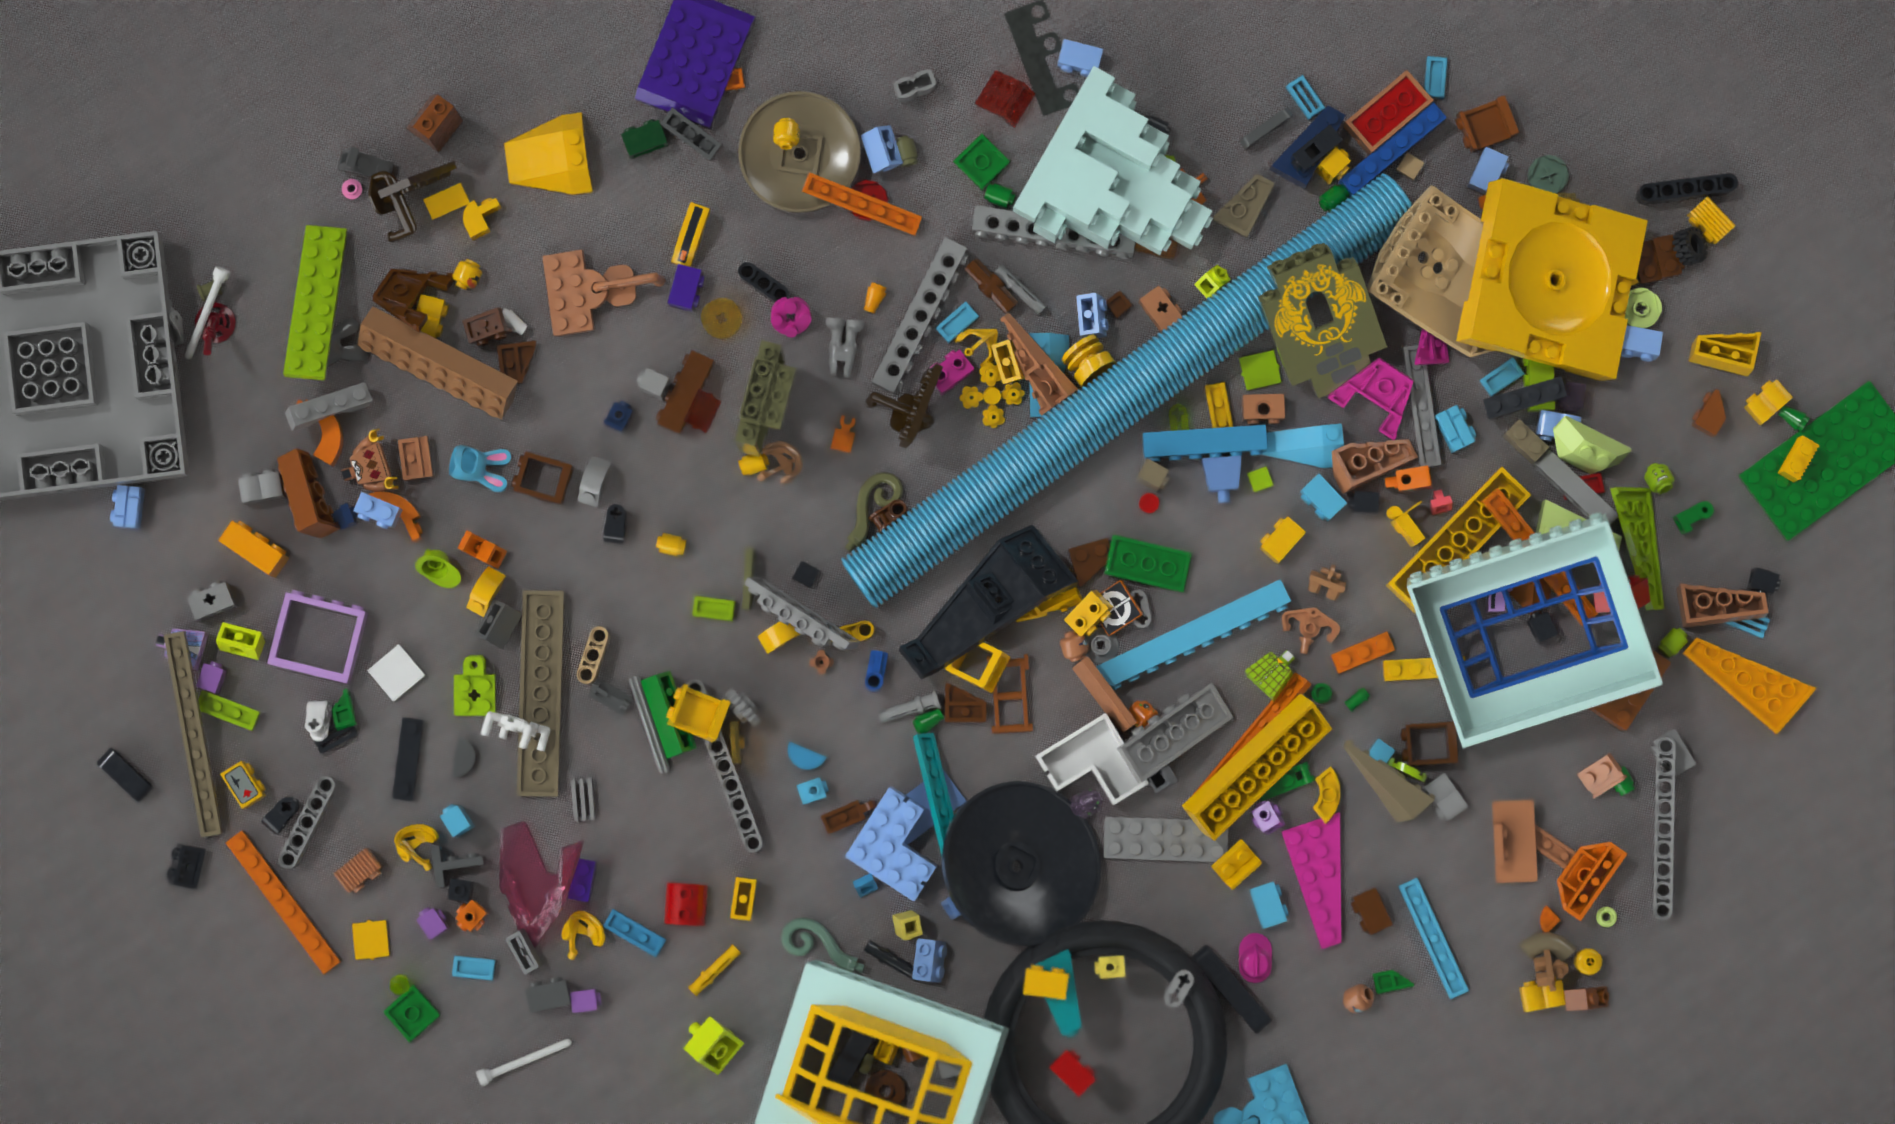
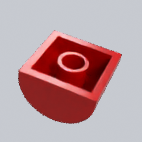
(685, 904)

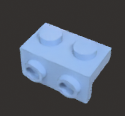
(929, 960)

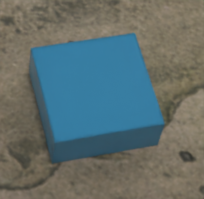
(865, 885)

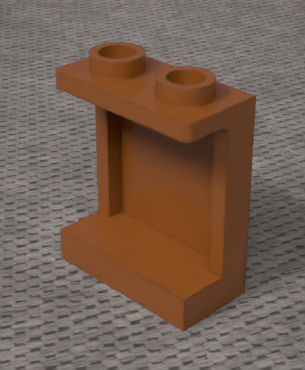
(1487, 124)

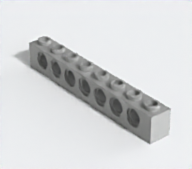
(981, 229)
(948, 249)

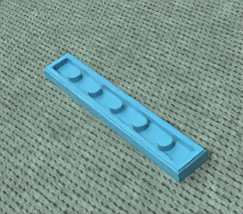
(1433, 938)

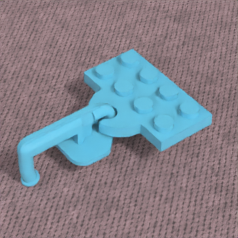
(1273, 1101)

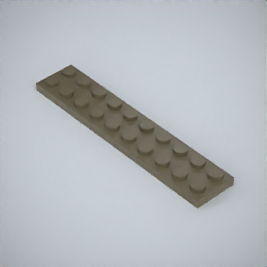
(541, 690)

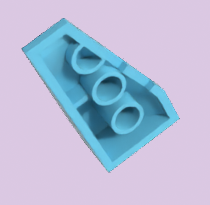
(1054, 346)
(1306, 445)

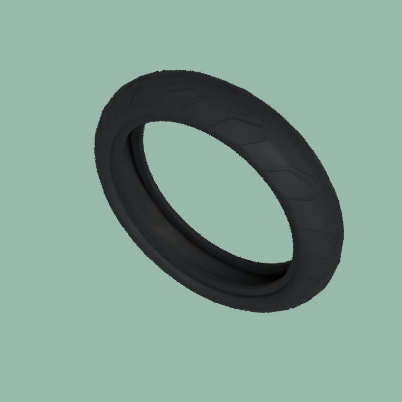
(1139, 944)

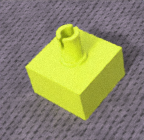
(712, 1044)

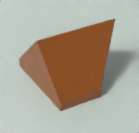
(1527, 594)

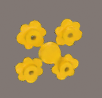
(991, 395)

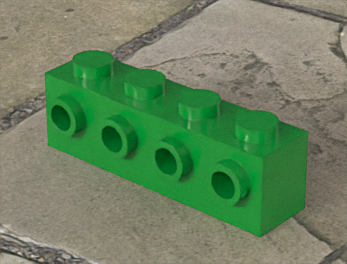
(659, 694)

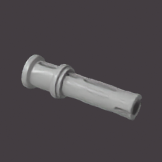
(919, 705)

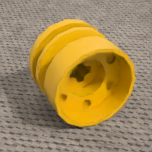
(1087, 359)

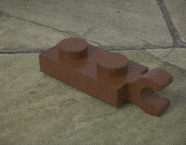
(846, 815)

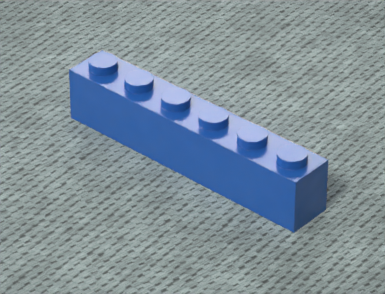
(1393, 149)

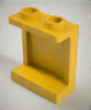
(697, 713)

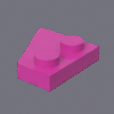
(1431, 350)

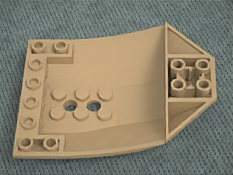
(1412, 288)

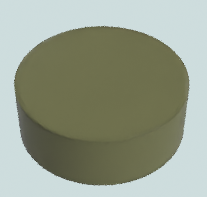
(866, 1063)

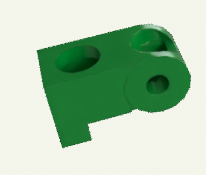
(1697, 512)

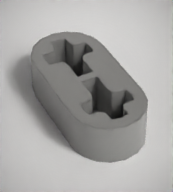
(1144, 608)
(1183, 990)

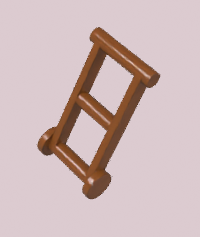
(1026, 727)

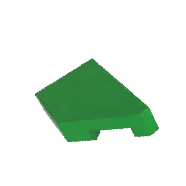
(343, 711)
(1389, 981)

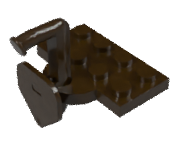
(389, 195)
(910, 410)

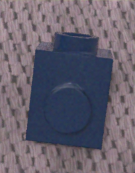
(345, 516)

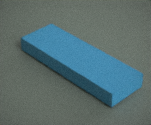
(634, 933)

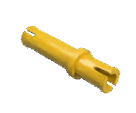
(714, 970)

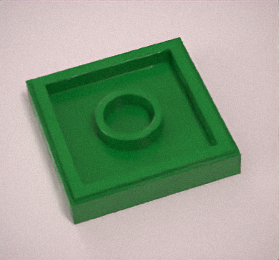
(981, 161)
(411, 1013)

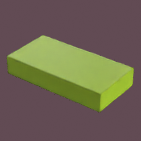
(713, 608)

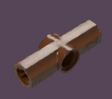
(991, 286)

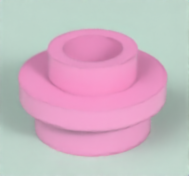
(356, 193)

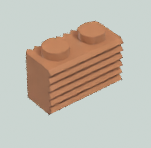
(358, 871)

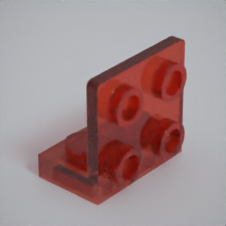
(1005, 97)

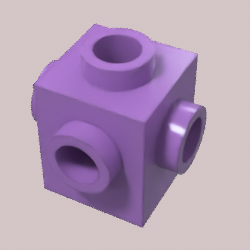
(1268, 817)

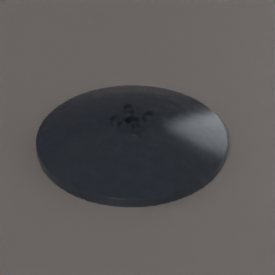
(1055, 855)

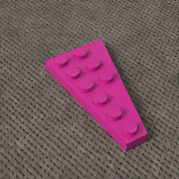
(1316, 862)

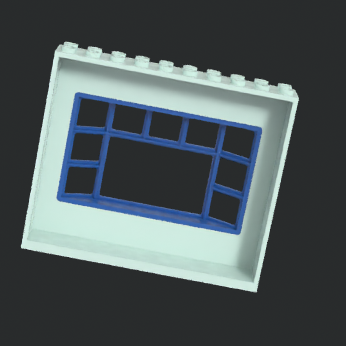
(1551, 688)

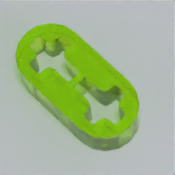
(1183, 418)

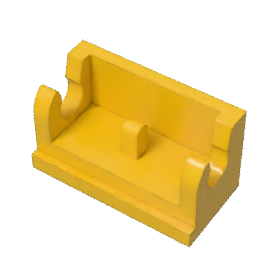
(446, 201)

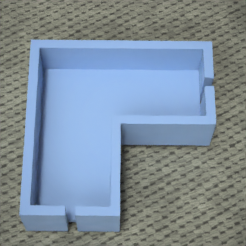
(881, 846)

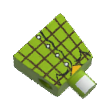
(1271, 673)

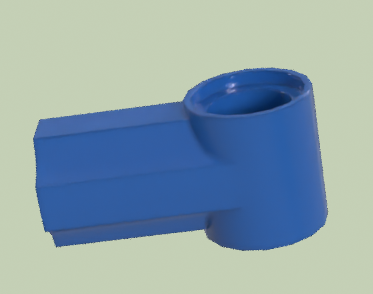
(876, 668)

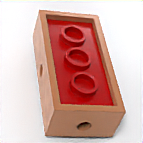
(1388, 112)

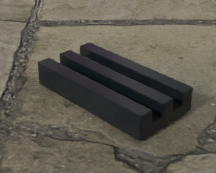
(319, 744)

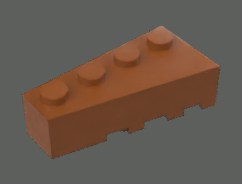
(306, 495)

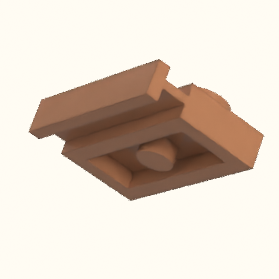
(415, 458)
(1601, 775)

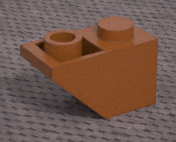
(1711, 415)
(1586, 998)

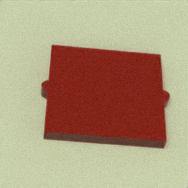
(702, 411)

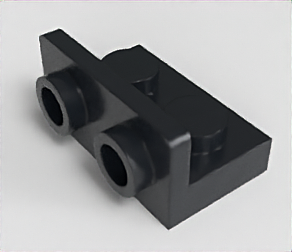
(185, 866)

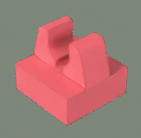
(1440, 503)

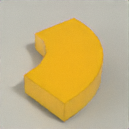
(1329, 794)

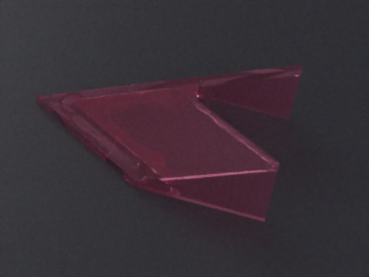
(534, 893)

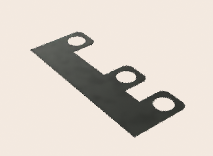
(1033, 57)

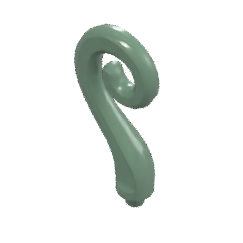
(840, 958)

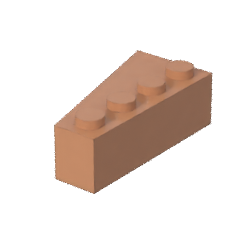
(1709, 605)

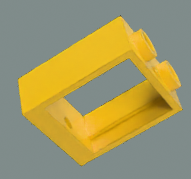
(991, 673)

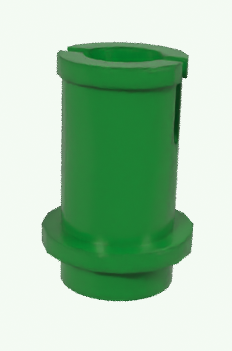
(1357, 699)

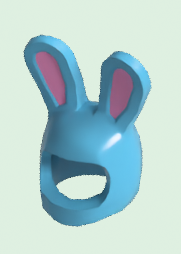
(470, 465)

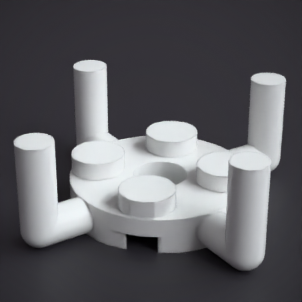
(512, 723)

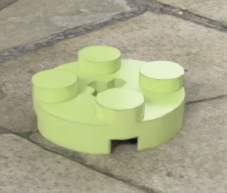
(1647, 299)

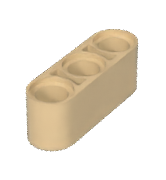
(594, 666)

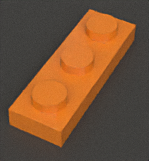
(1362, 652)

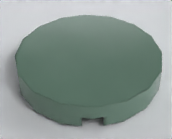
(1548, 174)

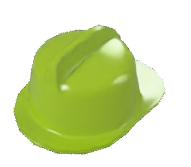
(438, 569)

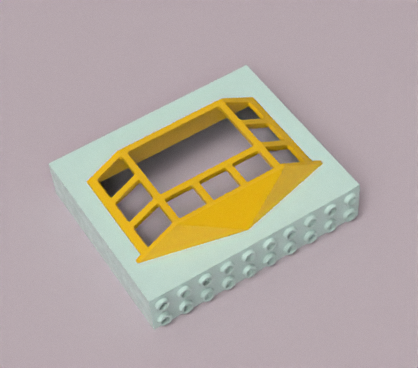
(889, 1016)

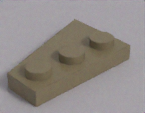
(1245, 206)

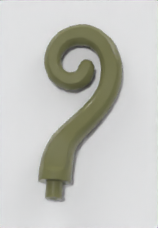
(861, 528)

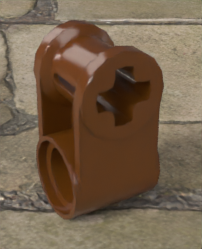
(888, 515)

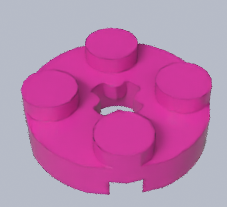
(793, 326)

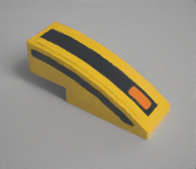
(690, 234)

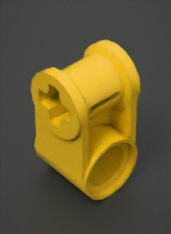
(854, 630)

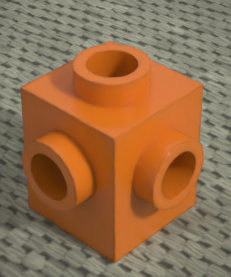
(478, 913)

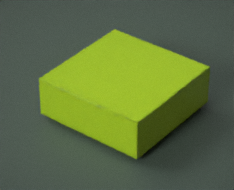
(1260, 479)

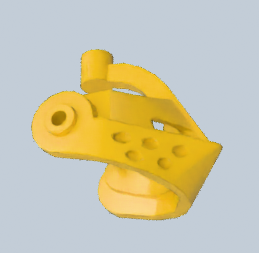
(987, 335)
(422, 834)
(593, 930)

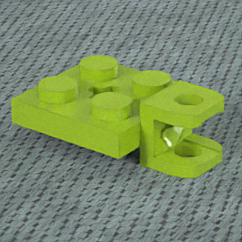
(474, 679)

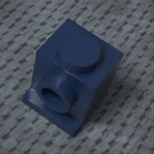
(621, 423)

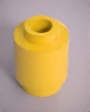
(752, 464)
(671, 544)

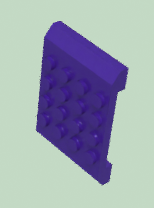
(694, 59)

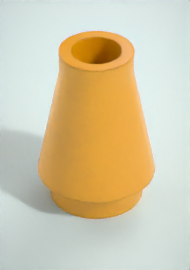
(874, 297)

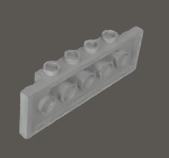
(800, 616)
(1174, 731)

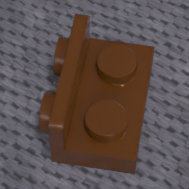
(485, 327)

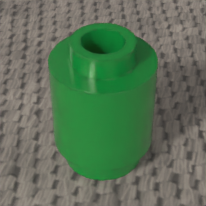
(999, 195)
(1333, 197)
(1626, 785)

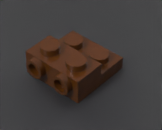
(1658, 260)

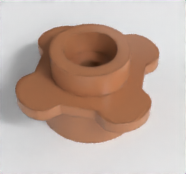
(826, 662)

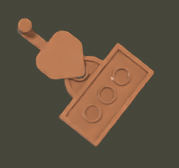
(573, 288)

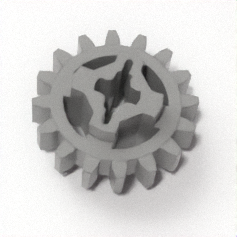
(743, 707)

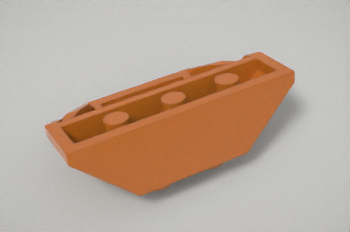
(1587, 876)

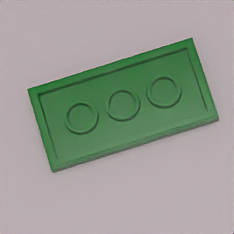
(1147, 563)

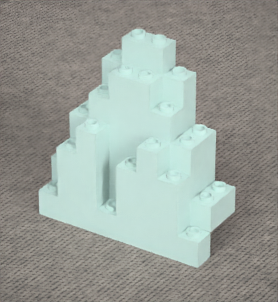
(1112, 177)

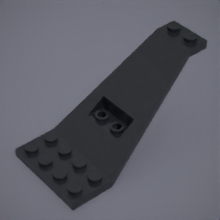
(1019, 574)

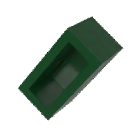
(644, 139)

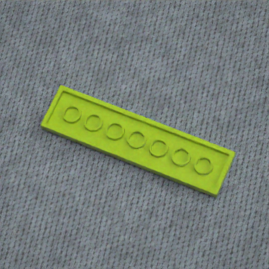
(315, 302)

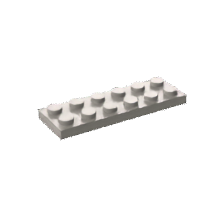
(1160, 840)

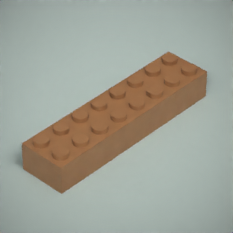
(437, 363)

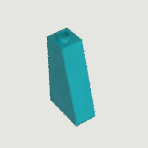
(1064, 1011)

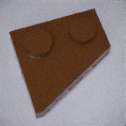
(516, 359)
(1089, 559)
(963, 706)

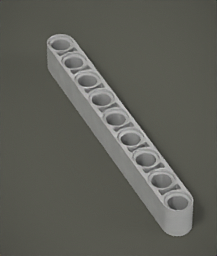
(739, 793)
(1660, 837)

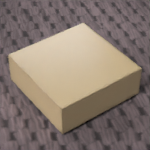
(1410, 166)

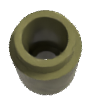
(907, 151)

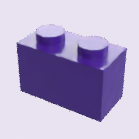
(685, 288)
(583, 880)

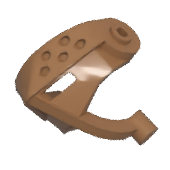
(786, 464)

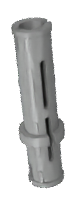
(1020, 290)

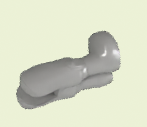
(846, 351)

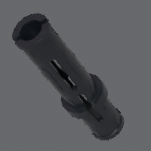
(885, 956)

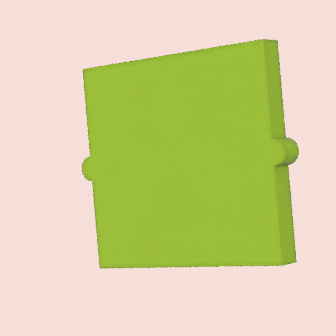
(1260, 370)

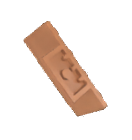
(1514, 841)

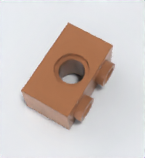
(1274, 402)

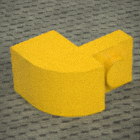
(474, 217)
(485, 590)
(777, 636)

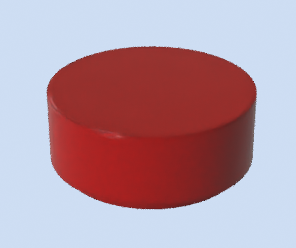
(1148, 503)

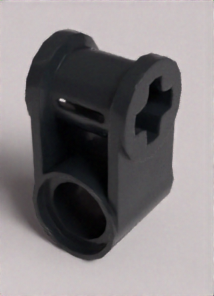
(615, 528)
(278, 817)

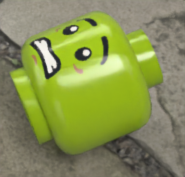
(1659, 478)

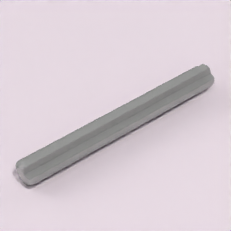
(649, 725)

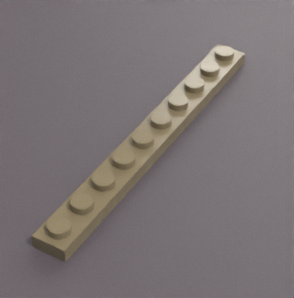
(193, 733)

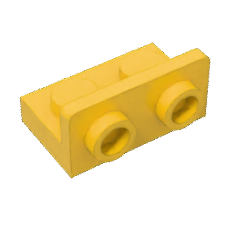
(1236, 864)

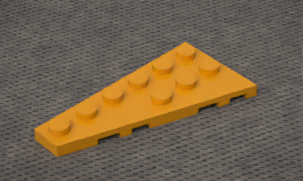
(1759, 689)

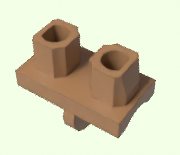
(1335, 586)
(1556, 969)

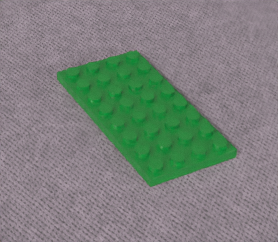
(1853, 449)

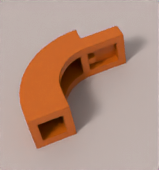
(331, 441)
(408, 514)

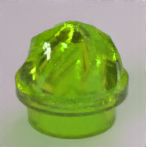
(399, 984)

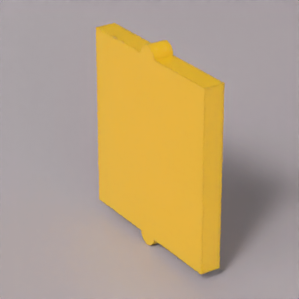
(370, 939)

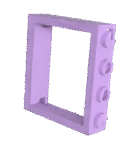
(334, 605)

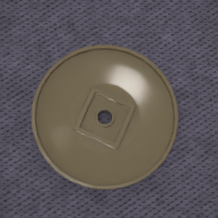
(825, 136)

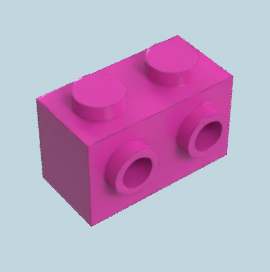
(954, 370)

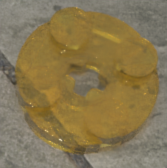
(715, 308)

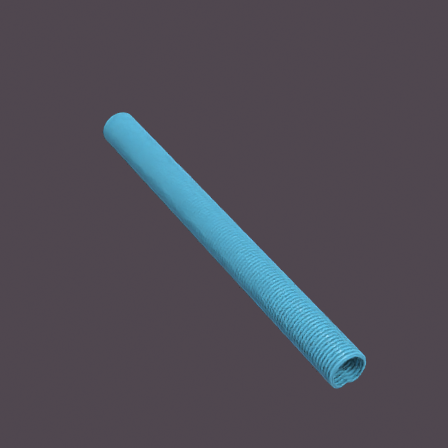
(1110, 402)

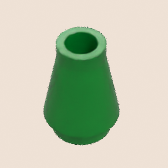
(1794, 418)
(925, 722)

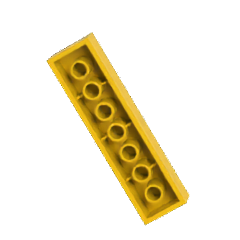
(1461, 533)
(1257, 767)

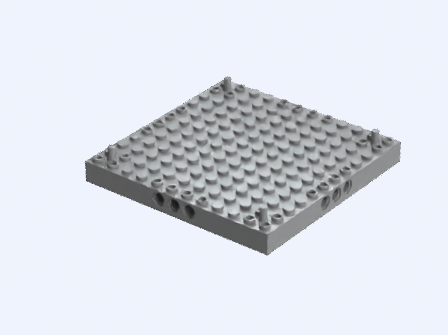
(87, 367)

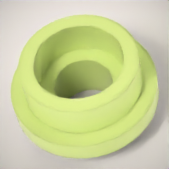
(1599, 916)

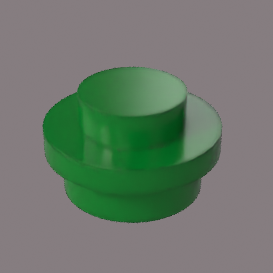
(1321, 693)

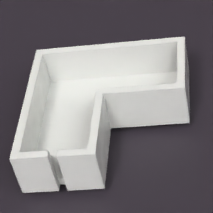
(1092, 750)

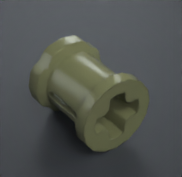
(205, 289)

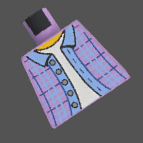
(196, 644)

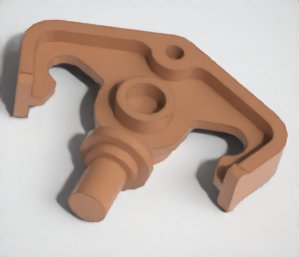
(1310, 623)

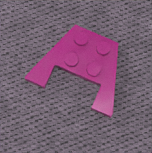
(1384, 387)

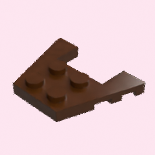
(402, 290)

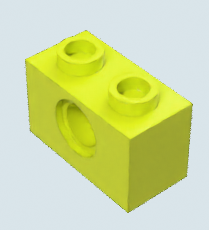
(240, 641)

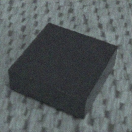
(805, 574)

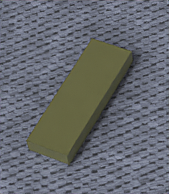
(748, 572)

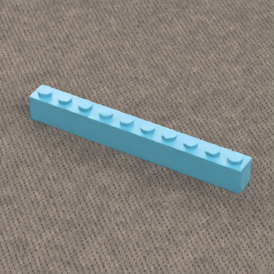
(1195, 633)

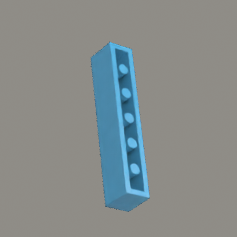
(1204, 442)

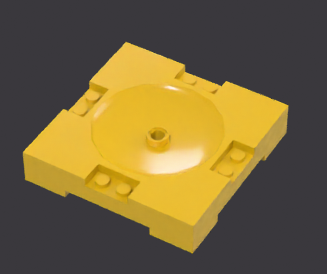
(1592, 263)

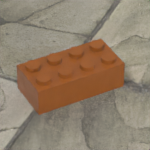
(1623, 710)

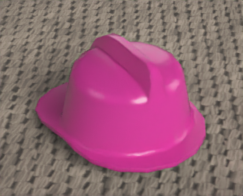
(1255, 958)

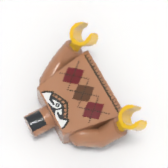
(370, 465)

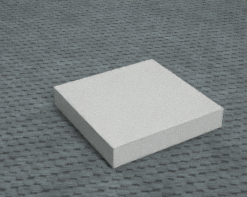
(396, 673)

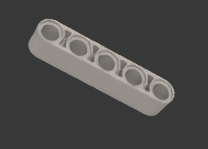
(1573, 486)
(300, 829)

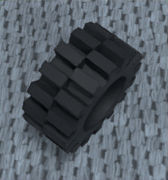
(1690, 246)

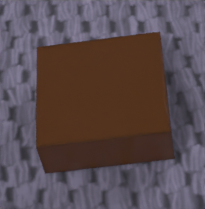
(1118, 304)

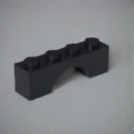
(1526, 397)

